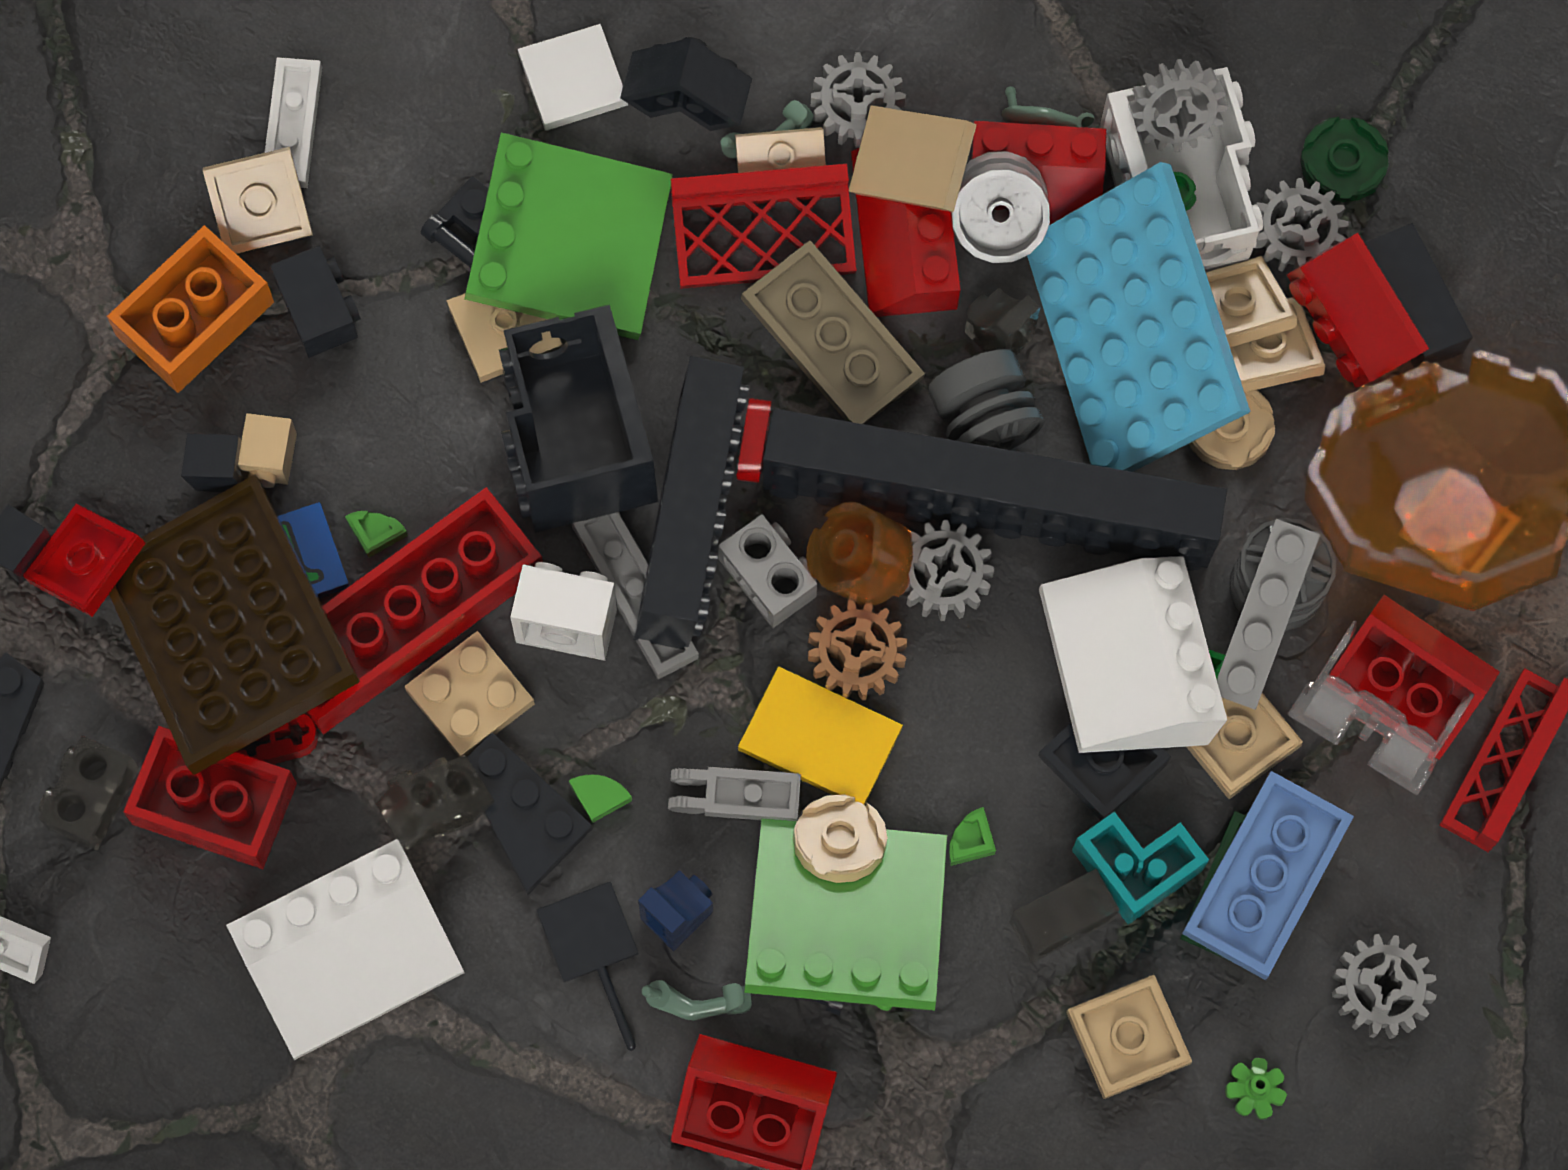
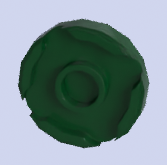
(1345, 158)

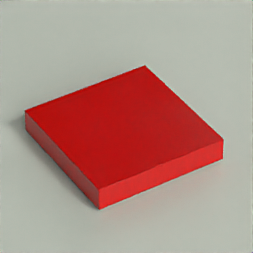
(84, 559)

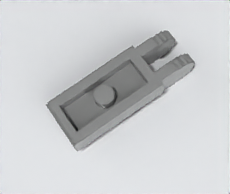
(739, 793)

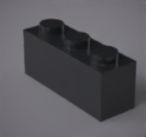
(1422, 293)

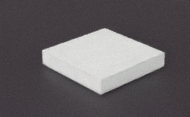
(572, 77)

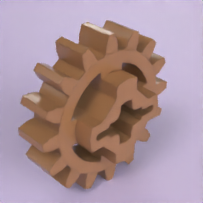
(874, 652)

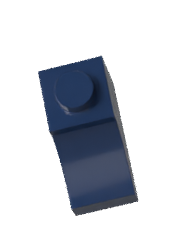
(676, 908)

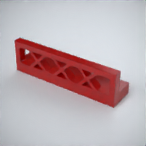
(1523, 770)

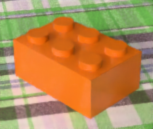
(191, 309)

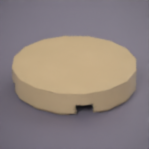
(1240, 441)
(840, 838)

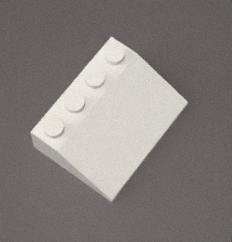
(1133, 657)
(345, 949)

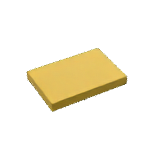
(820, 736)

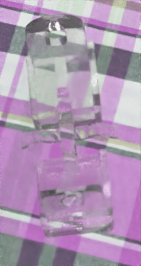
(1404, 752)

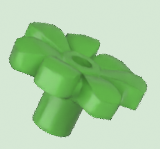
(1252, 1097)

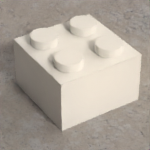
(564, 610)

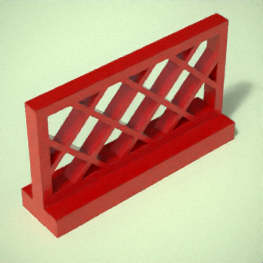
(753, 189)

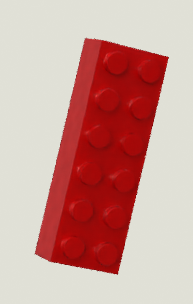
(424, 598)

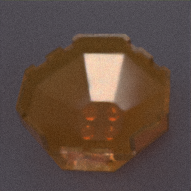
(1448, 481)

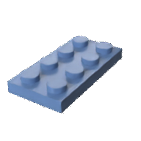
(1268, 875)

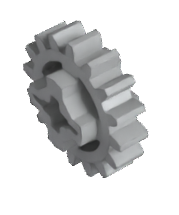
(838, 99)
(1175, 108)
(1305, 209)
(959, 579)
(1403, 992)

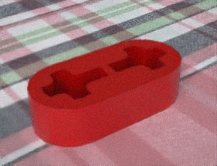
(754, 440)
(284, 749)

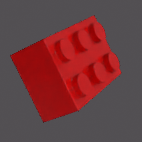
(222, 809)

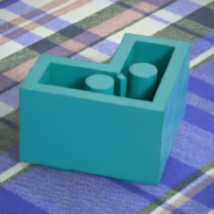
(1138, 875)

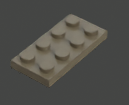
(832, 335)

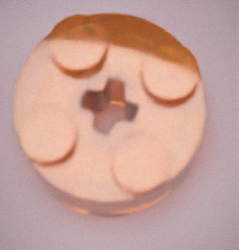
(861, 554)

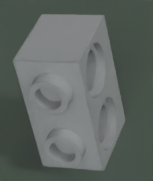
(759, 575)

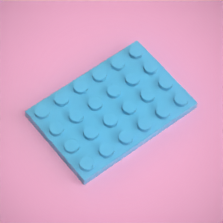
(1136, 324)

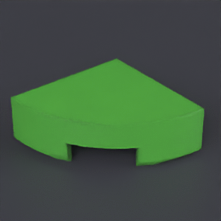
(375, 530)
(599, 795)
(971, 839)

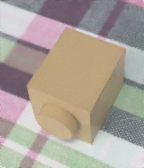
(267, 449)

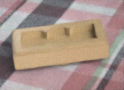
(780, 149)

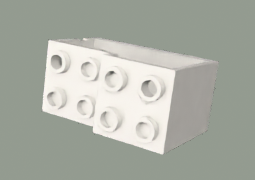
(1223, 215)

